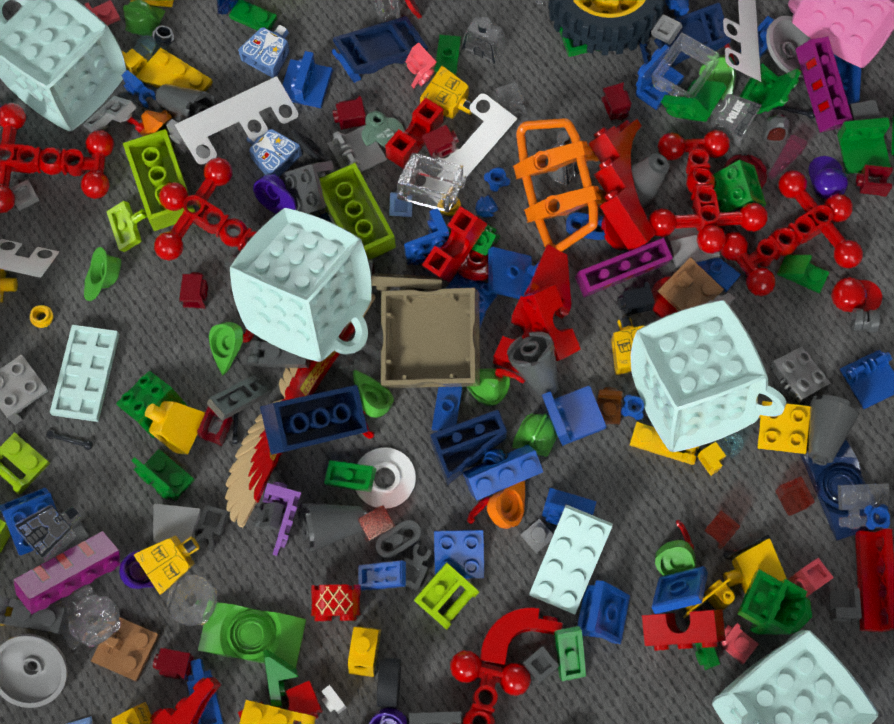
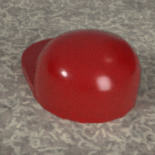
(855, 293)

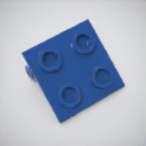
(870, 378)
(461, 551)

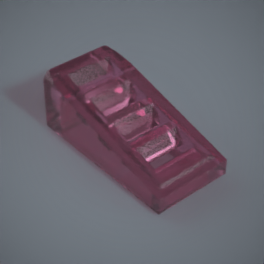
(792, 150)

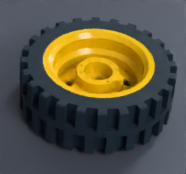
(606, 23)

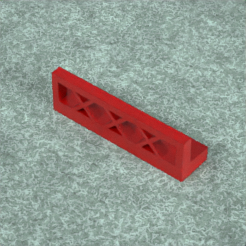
(873, 582)

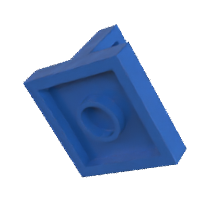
(306, 81)
(603, 612)

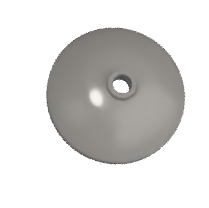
(782, 41)
(27, 684)

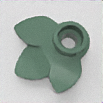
(381, 131)

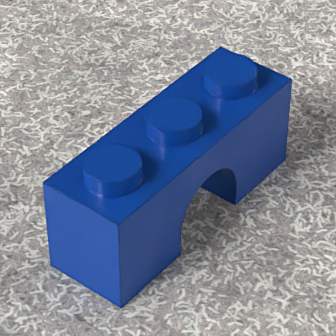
(489, 479)

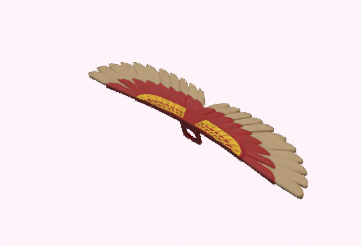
(254, 458)

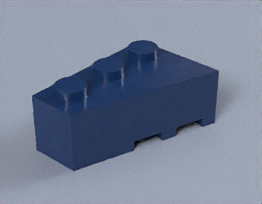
(467, 443)

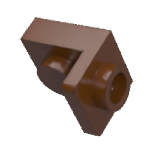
(610, 404)

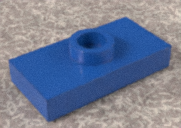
(720, 272)
(446, 407)
(382, 575)

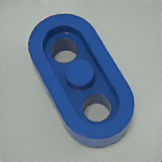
(582, 219)

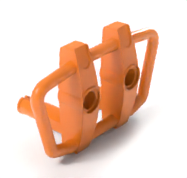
(558, 157)

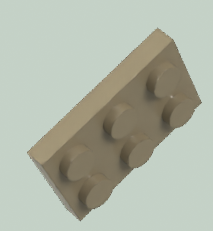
(406, 282)

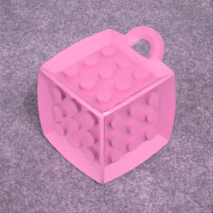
(853, 26)

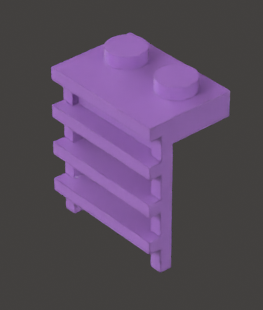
(279, 493)

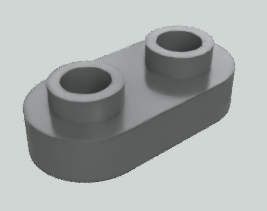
(397, 538)

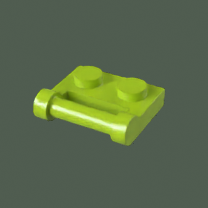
(24, 458)
(439, 591)

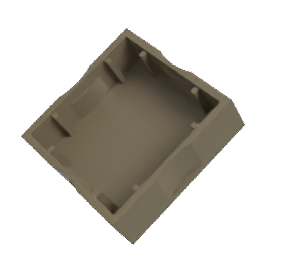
(430, 338)

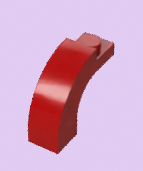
(508, 627)

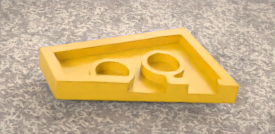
(168, 69)

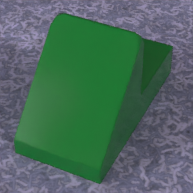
(799, 270)
(277, 670)

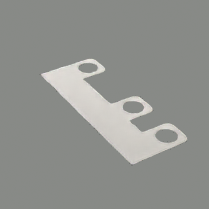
(748, 37)
(236, 109)
(495, 125)
(31, 266)

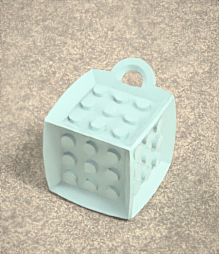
(59, 59)
(303, 285)
(700, 376)
(796, 686)

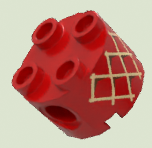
(335, 601)

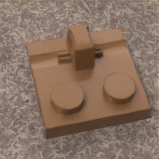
(690, 287)
(126, 650)

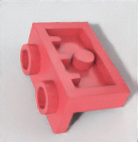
(420, 63)

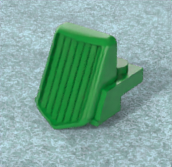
(775, 605)

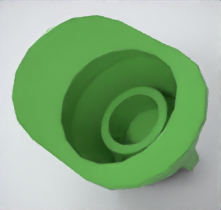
(142, 18)
(101, 274)
(536, 432)

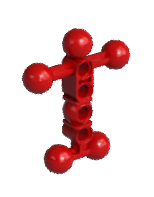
(98, 144)
(701, 185)
(175, 197)
(836, 208)
(468, 667)

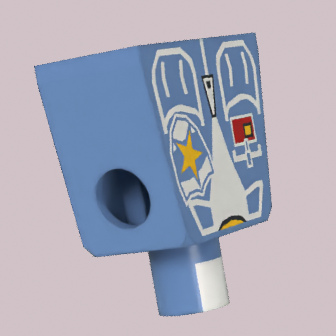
(266, 50)
(274, 152)

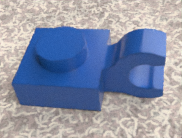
(354, 77)
(134, 85)

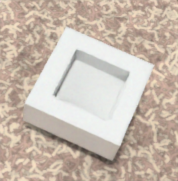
(332, 700)

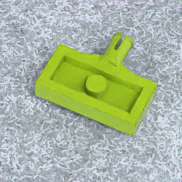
(125, 225)

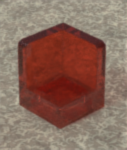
(794, 496)
(376, 523)
(722, 528)

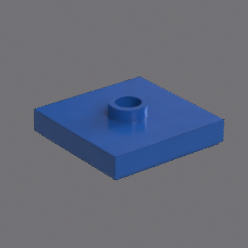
(508, 272)
(680, 590)

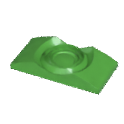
(247, 632)

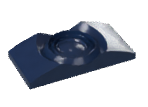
(703, 26)
(378, 45)
(825, 480)

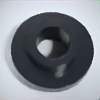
(163, 35)

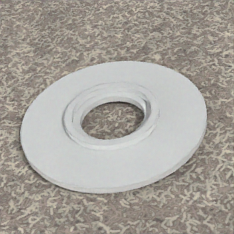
(404, 478)

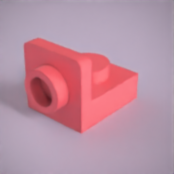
(105, 12)
(812, 576)
(738, 643)

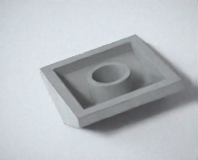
(683, 245)

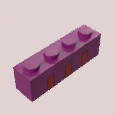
(823, 84)
(623, 267)
(67, 572)

